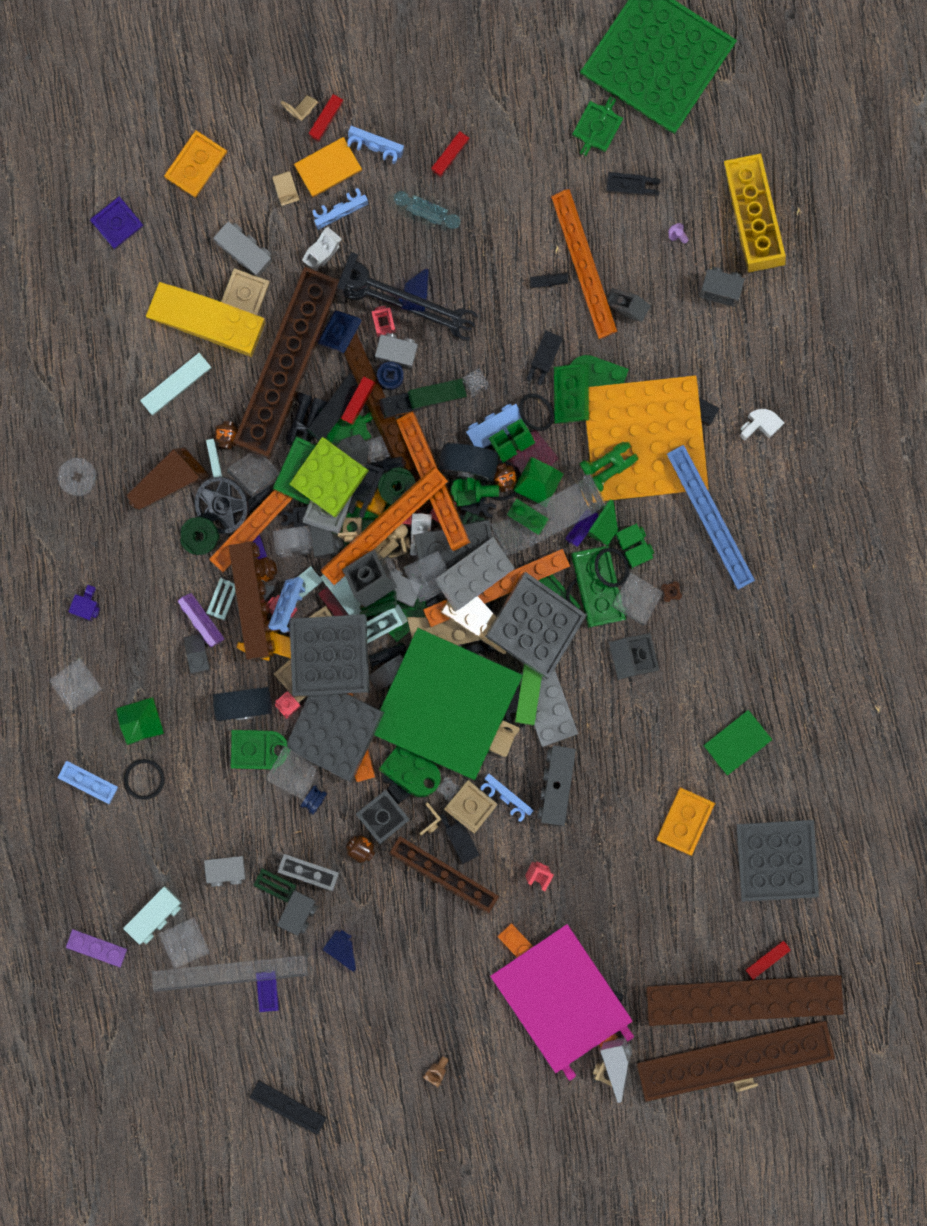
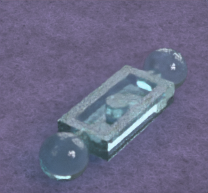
(427, 210)

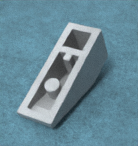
(617, 1060)

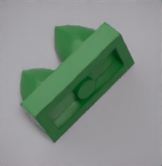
(528, 516)

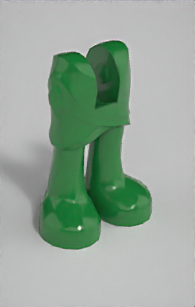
(615, 458)

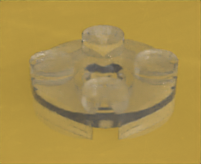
(82, 467)

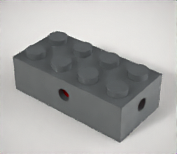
(556, 800)

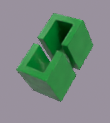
(521, 440)
(630, 537)

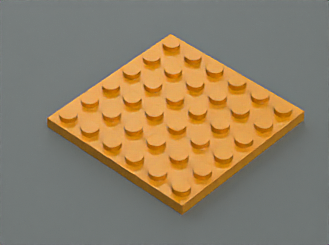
(655, 421)

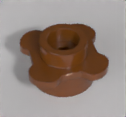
(676, 591)

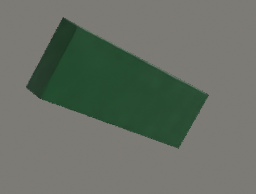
(437, 394)

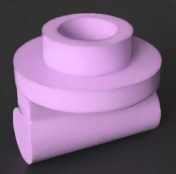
(676, 231)

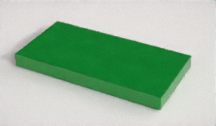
(594, 594)

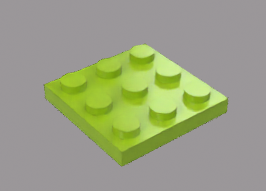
(329, 477)

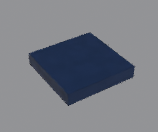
(339, 331)

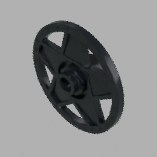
(222, 503)

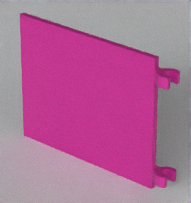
(562, 999)

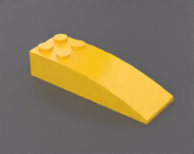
(754, 213)
(206, 318)

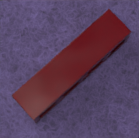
(332, 603)

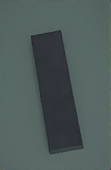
(333, 409)
(288, 1107)

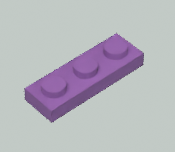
(200, 620)
(96, 948)

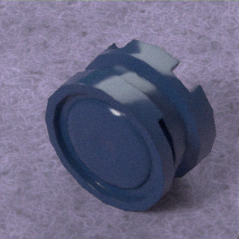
(390, 375)
(314, 800)

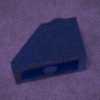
(418, 287)
(341, 949)

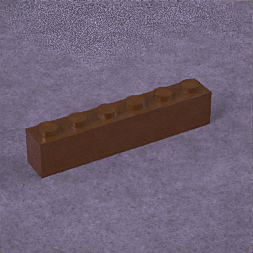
(251, 600)
(443, 875)

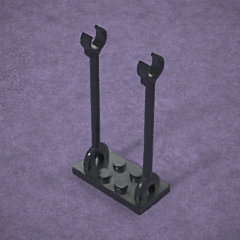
(357, 277)

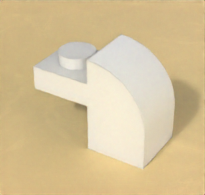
(322, 250)
(763, 419)
(420, 524)

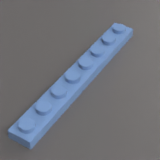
(710, 517)

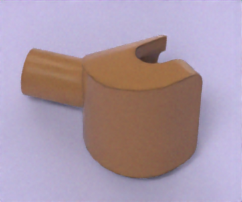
(436, 1072)

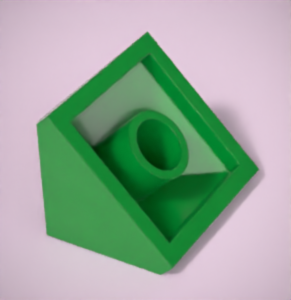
(538, 481)
(605, 525)
(139, 721)

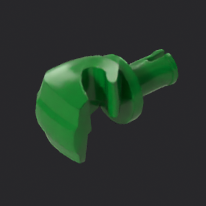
(470, 491)

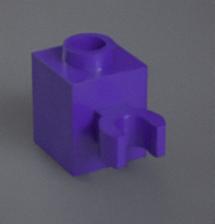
(84, 606)

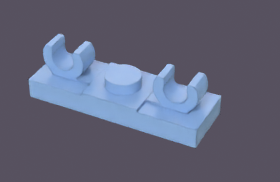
(375, 143)
(340, 210)
(286, 604)
(87, 782)
(507, 796)

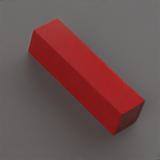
(326, 118)
(450, 154)
(358, 400)
(767, 960)

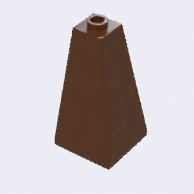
(169, 477)

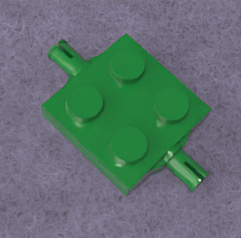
(597, 126)
(344, 429)

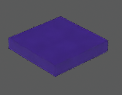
(116, 222)

